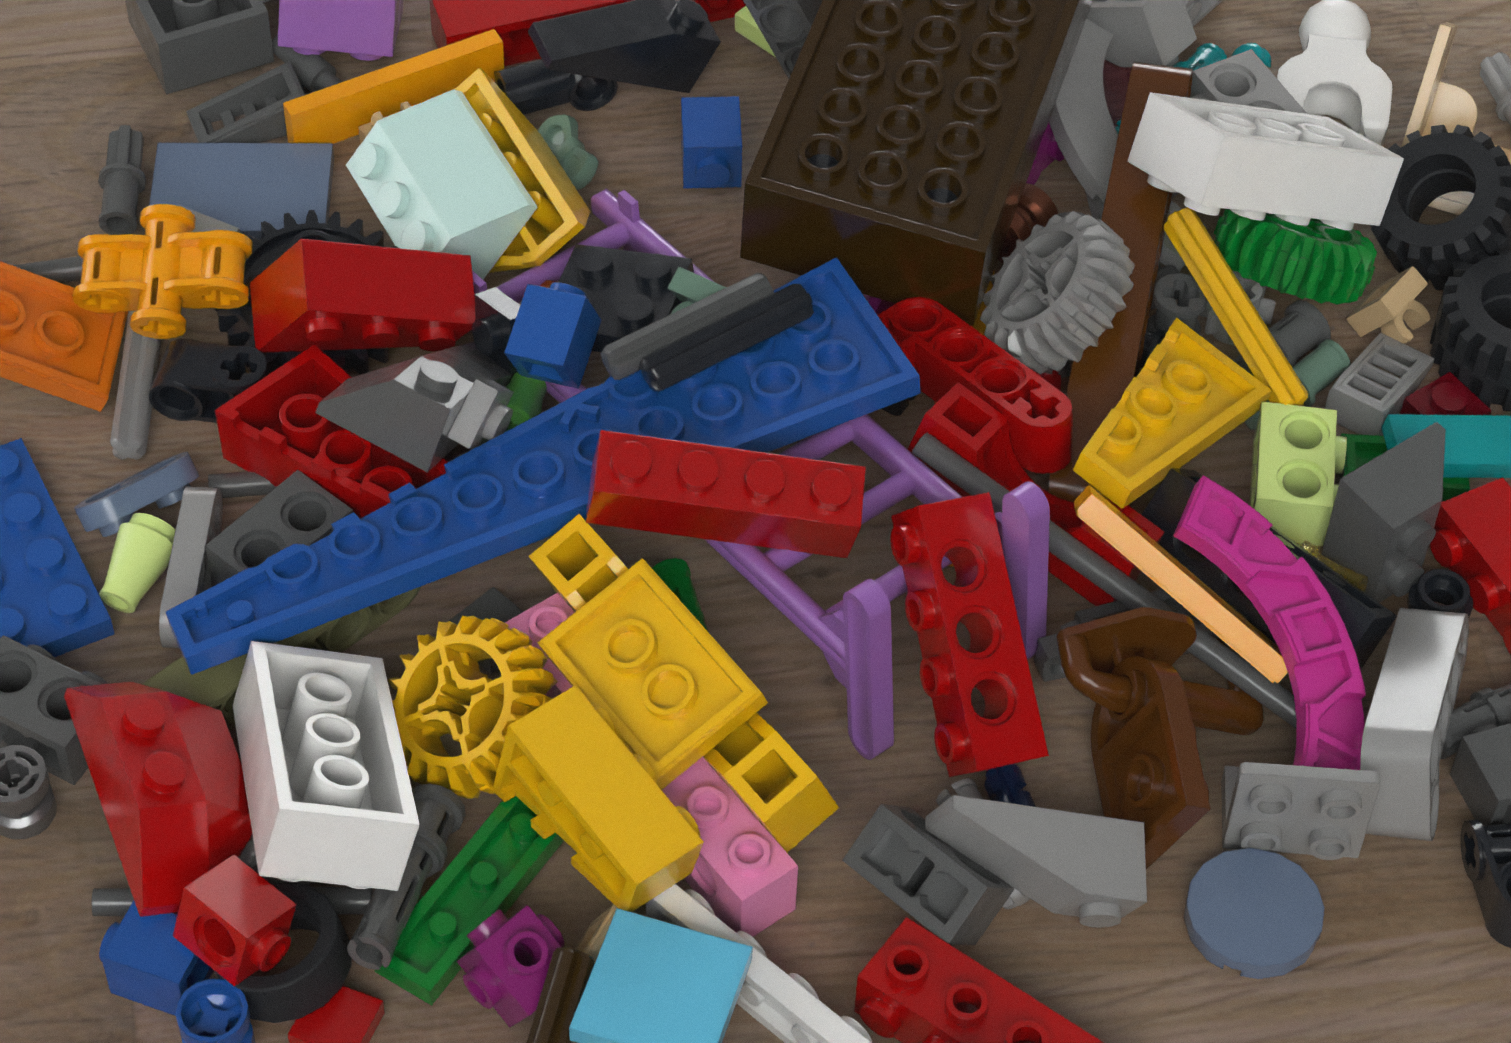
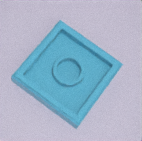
(660, 985)

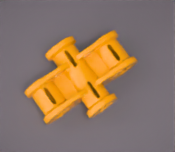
(163, 271)

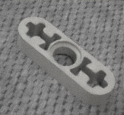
(188, 567)

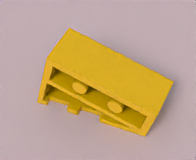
(597, 799)

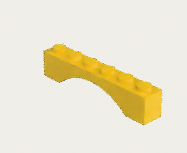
(749, 760)

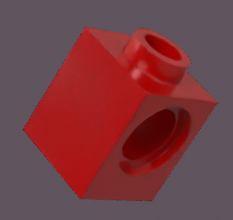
(235, 921)

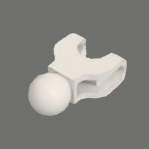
(1335, 72)

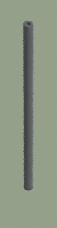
(1113, 581)

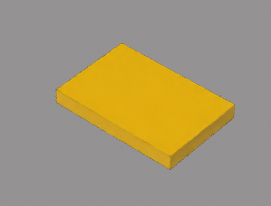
(653, 672)

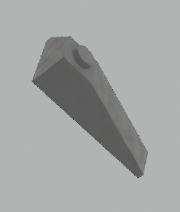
(412, 403)

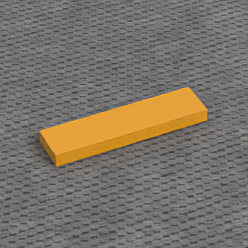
(339, 109)
(1180, 584)

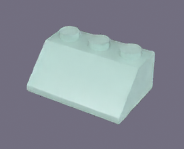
(442, 182)

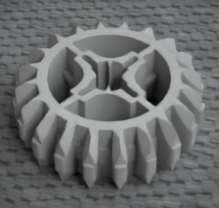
(1058, 291)

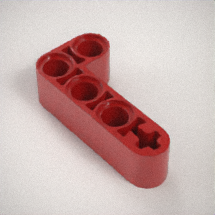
(952, 351)

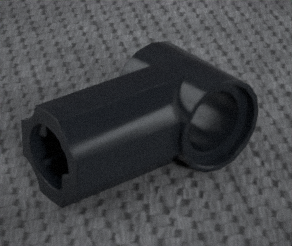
(536, 88)

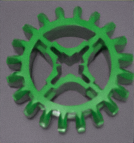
(1297, 259)

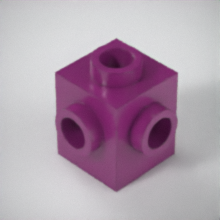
(510, 962)

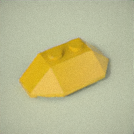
(560, 207)

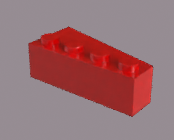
(277, 432)

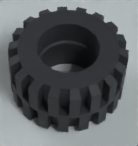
(1439, 166)
(1475, 327)

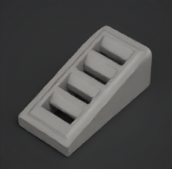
(1362, 412)

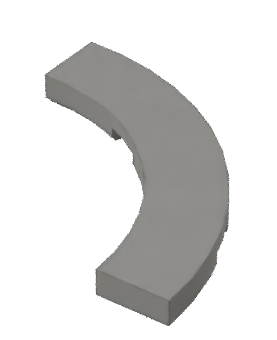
(1085, 126)

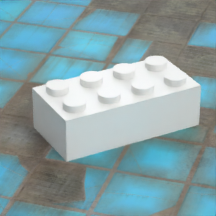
(1263, 162)
(323, 767)

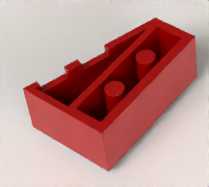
(362, 298)

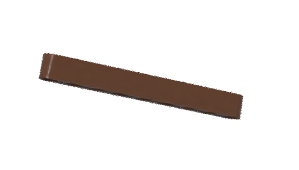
(1138, 216)

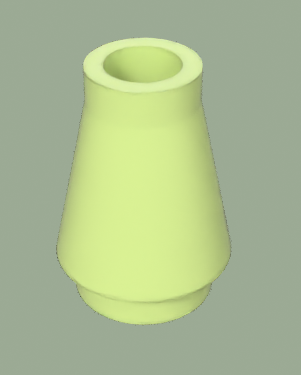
(137, 560)

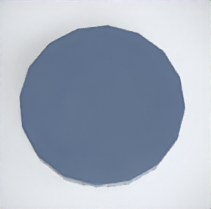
(1254, 913)

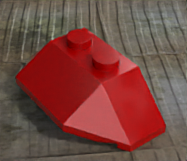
(163, 784)

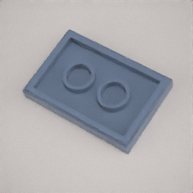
(246, 181)

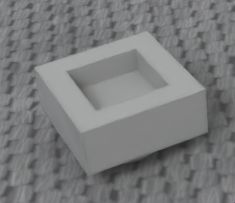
(482, 414)

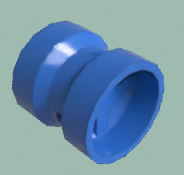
(215, 1011)

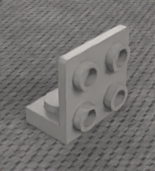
(1297, 809)

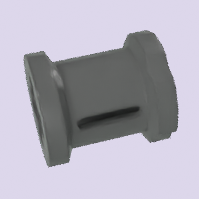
(1189, 305)

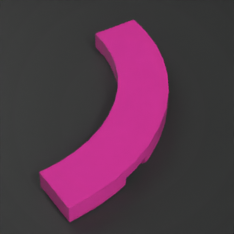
(1299, 616)

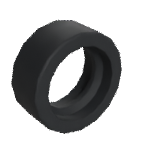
(316, 977)

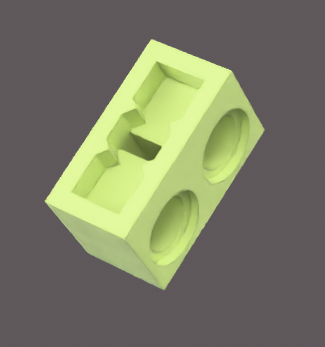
(1296, 469)

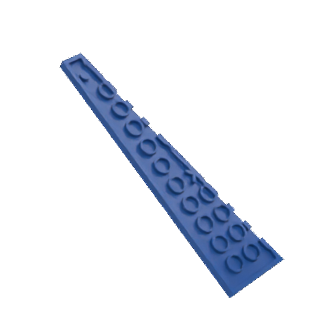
(540, 473)

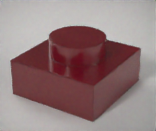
(1444, 397)

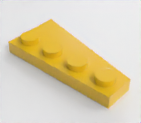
(1168, 415)

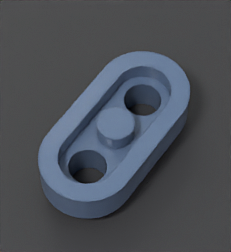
(116, 504)

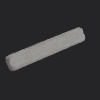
(132, 404)

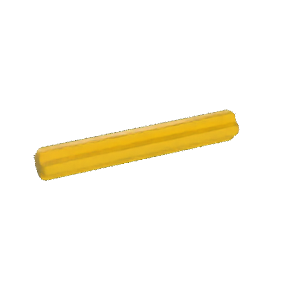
(1234, 307)

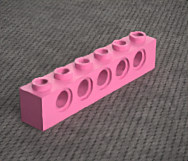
(740, 864)

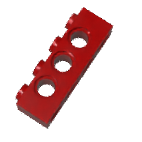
(983, 602)

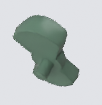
(562, 138)

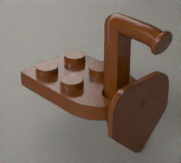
(1148, 718)

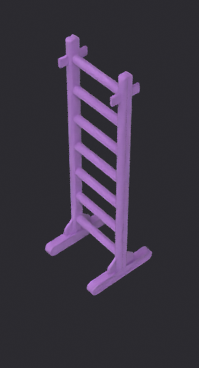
(857, 629)

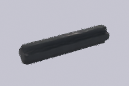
(726, 337)

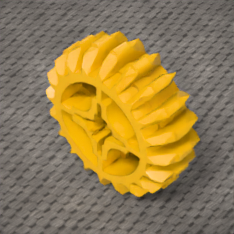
(450, 695)

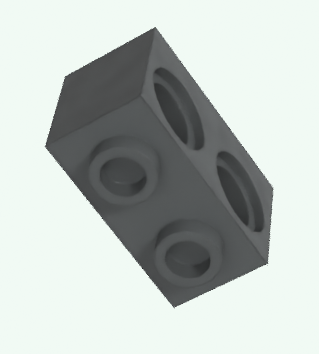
(289, 515)
(38, 710)
(927, 876)

